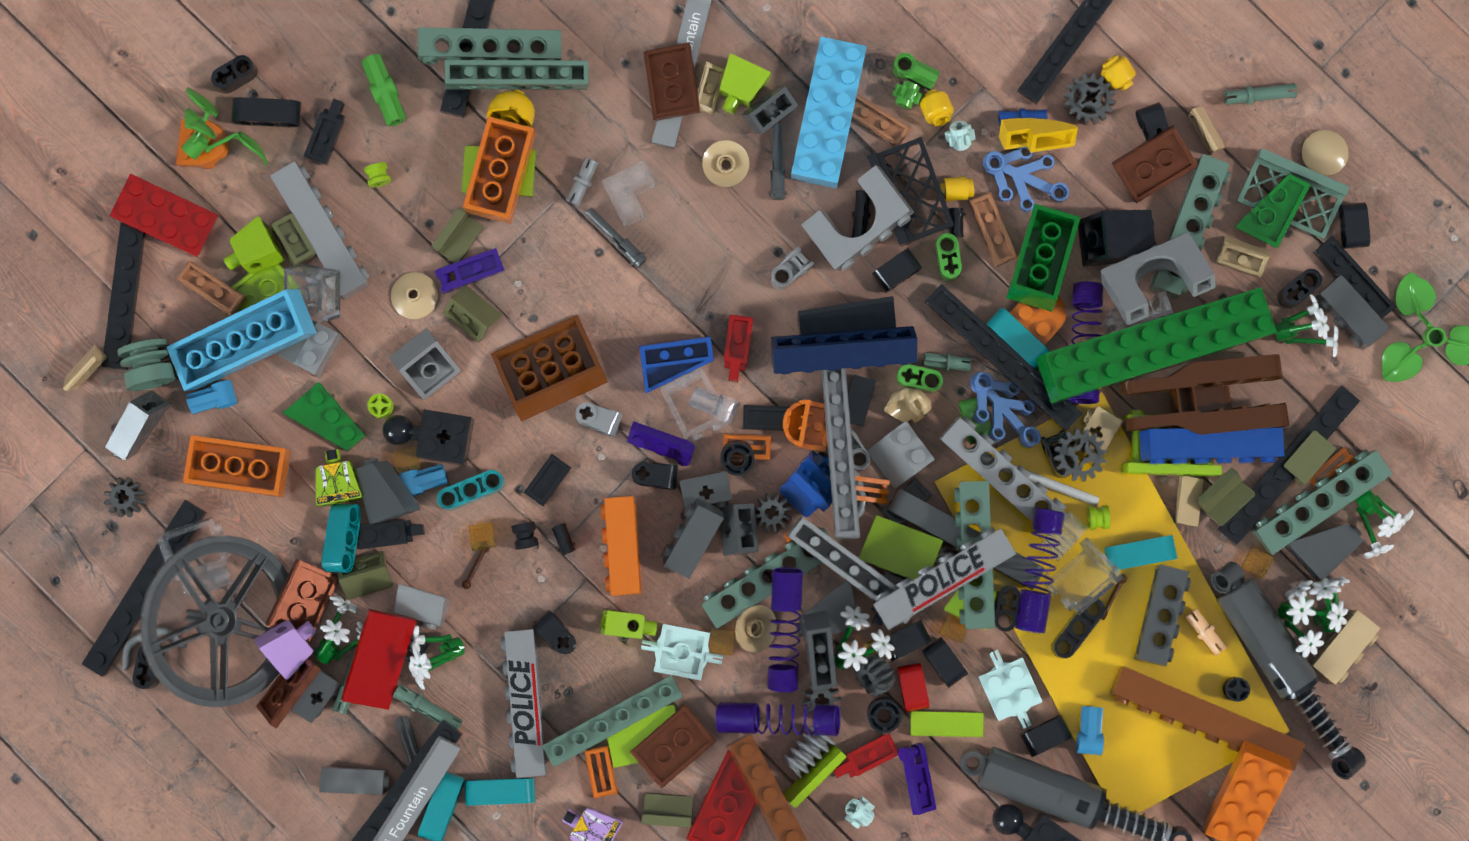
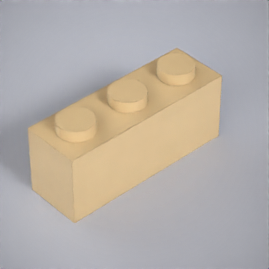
(1345, 648)

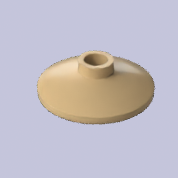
(725, 152)
(422, 304)
(759, 637)

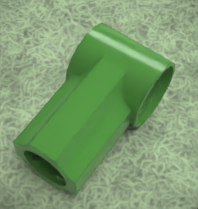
(918, 72)

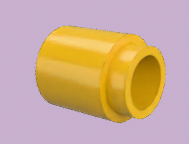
(957, 188)

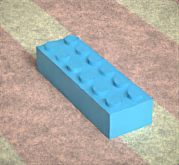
(828, 112)
(241, 339)

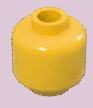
(1118, 72)
(936, 108)

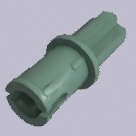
(947, 362)

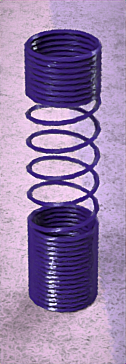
(1087, 296)
(788, 598)
(1033, 604)
(745, 719)

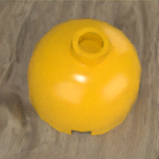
(512, 107)

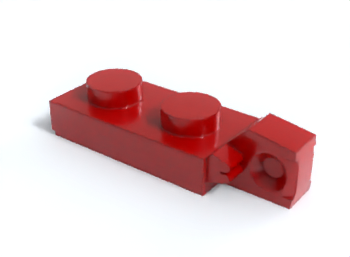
(737, 345)
(867, 757)

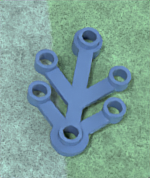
(1021, 176)
(1001, 408)

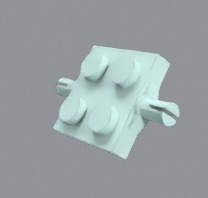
(681, 652)
(1010, 689)

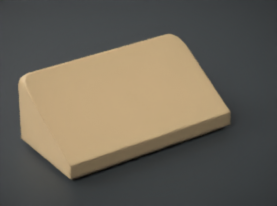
(708, 85)
(1205, 130)
(1243, 256)
(84, 368)
(1187, 506)

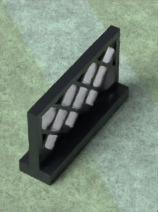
(903, 233)

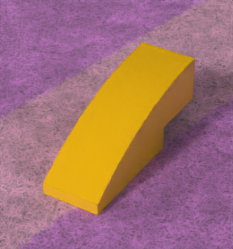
(1036, 134)

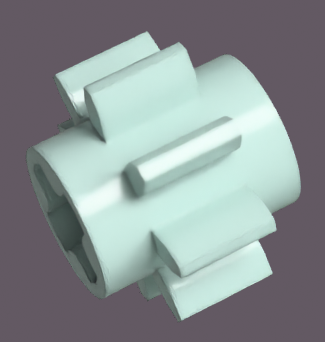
(960, 135)
(859, 812)

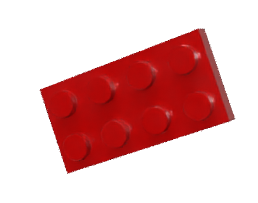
(163, 215)

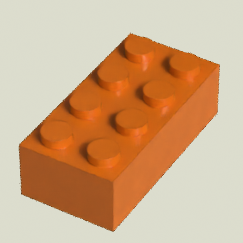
(499, 170)
(236, 466)
(623, 546)
(1247, 794)

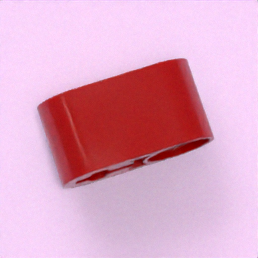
(913, 687)

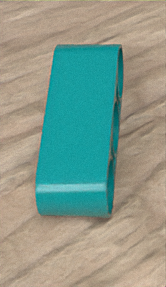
(1017, 336)
(458, 490)
(341, 538)
(1142, 552)
(499, 791)
(441, 807)

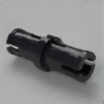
(860, 214)

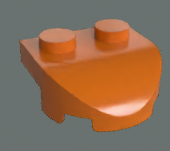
(205, 160)
(1041, 322)
(806, 425)

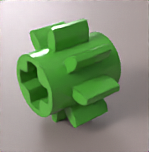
(907, 95)

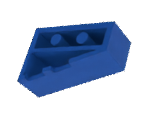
(673, 359)

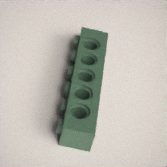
(500, 38)
(516, 74)
(1210, 169)
(1375, 472)
(978, 492)
(721, 616)
(612, 721)

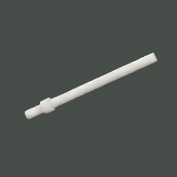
(986, 458)

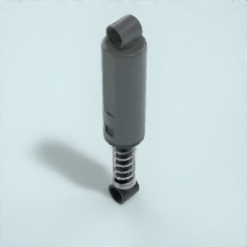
(1280, 662)
(1060, 794)

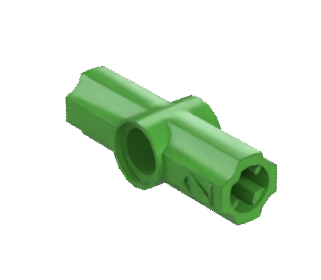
(383, 90)

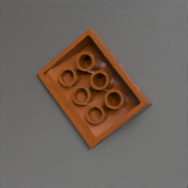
(549, 368)

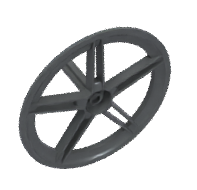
(212, 619)

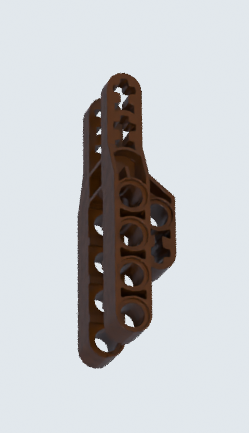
(1210, 408)

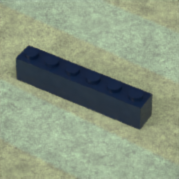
(843, 350)

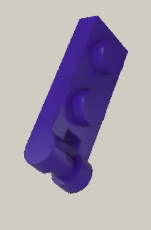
(470, 270)
(661, 443)
(918, 778)

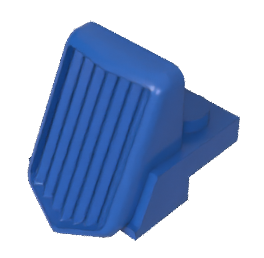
(809, 485)

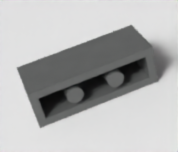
(1351, 313)
(692, 537)
(819, 650)

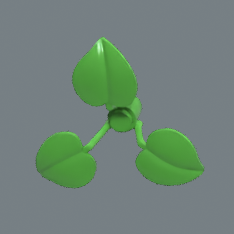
(199, 141)
(1398, 358)

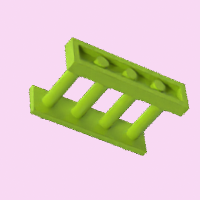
(1136, 466)

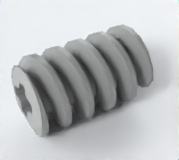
(806, 752)

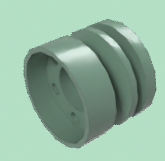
(146, 359)

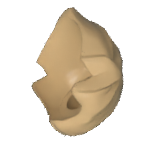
(908, 405)

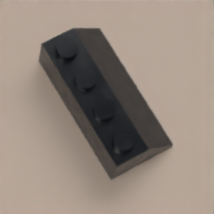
(848, 317)

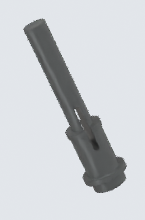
(777, 174)
(624, 245)

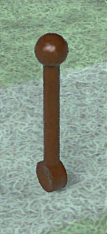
(466, 584)
(1113, 595)

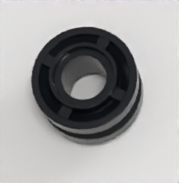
(737, 468)
(892, 722)

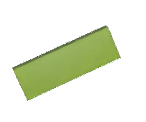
(946, 724)
(803, 788)

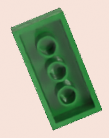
(1043, 257)

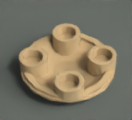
(1325, 152)

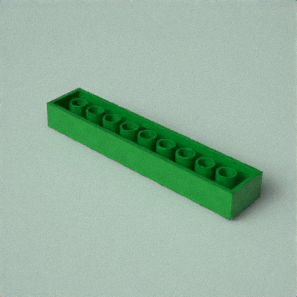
(1155, 345)

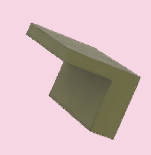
(457, 236)
(292, 240)
(471, 313)
(1309, 458)
(1225, 497)
(366, 577)
(667, 810)

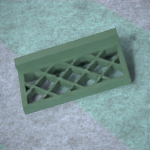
(1318, 181)

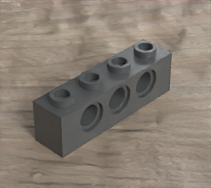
(1146, 649)

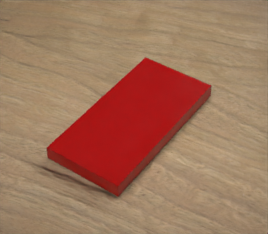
(378, 659)
(724, 807)

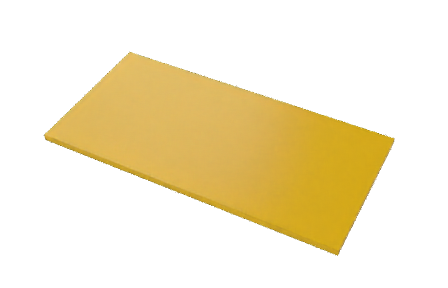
(1141, 754)

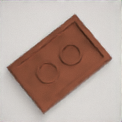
(672, 81)
(1154, 164)
(303, 596)
(285, 693)
(673, 746)

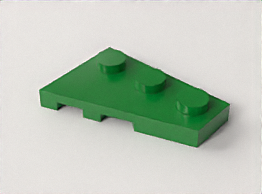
(1275, 212)
(325, 417)

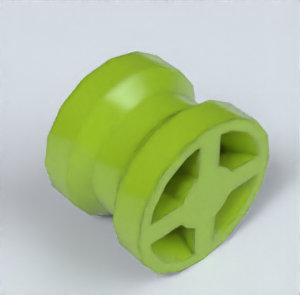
(377, 175)
(377, 403)
(1098, 517)

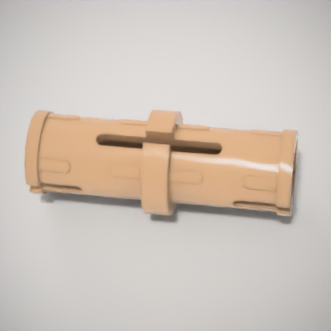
(1206, 632)

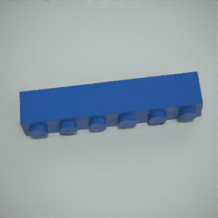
(1186, 445)

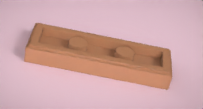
(879, 121)
(993, 229)
(211, 288)

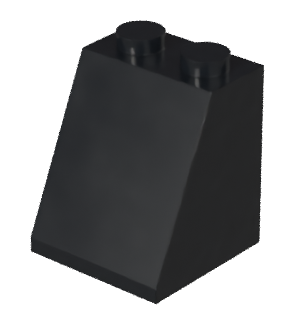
(1115, 236)

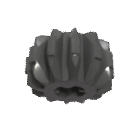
(127, 488)
(767, 506)
(876, 675)
(826, 693)

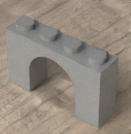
(890, 212)
(1177, 255)

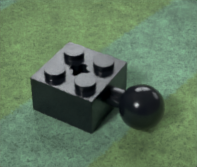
(399, 430)
(1009, 820)

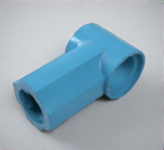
(218, 396)
(424, 479)
(1090, 737)

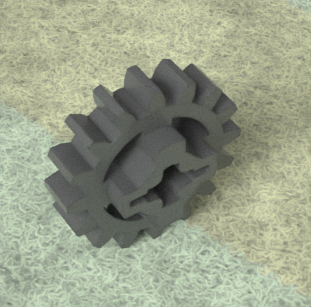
(1084, 91)
(1069, 452)

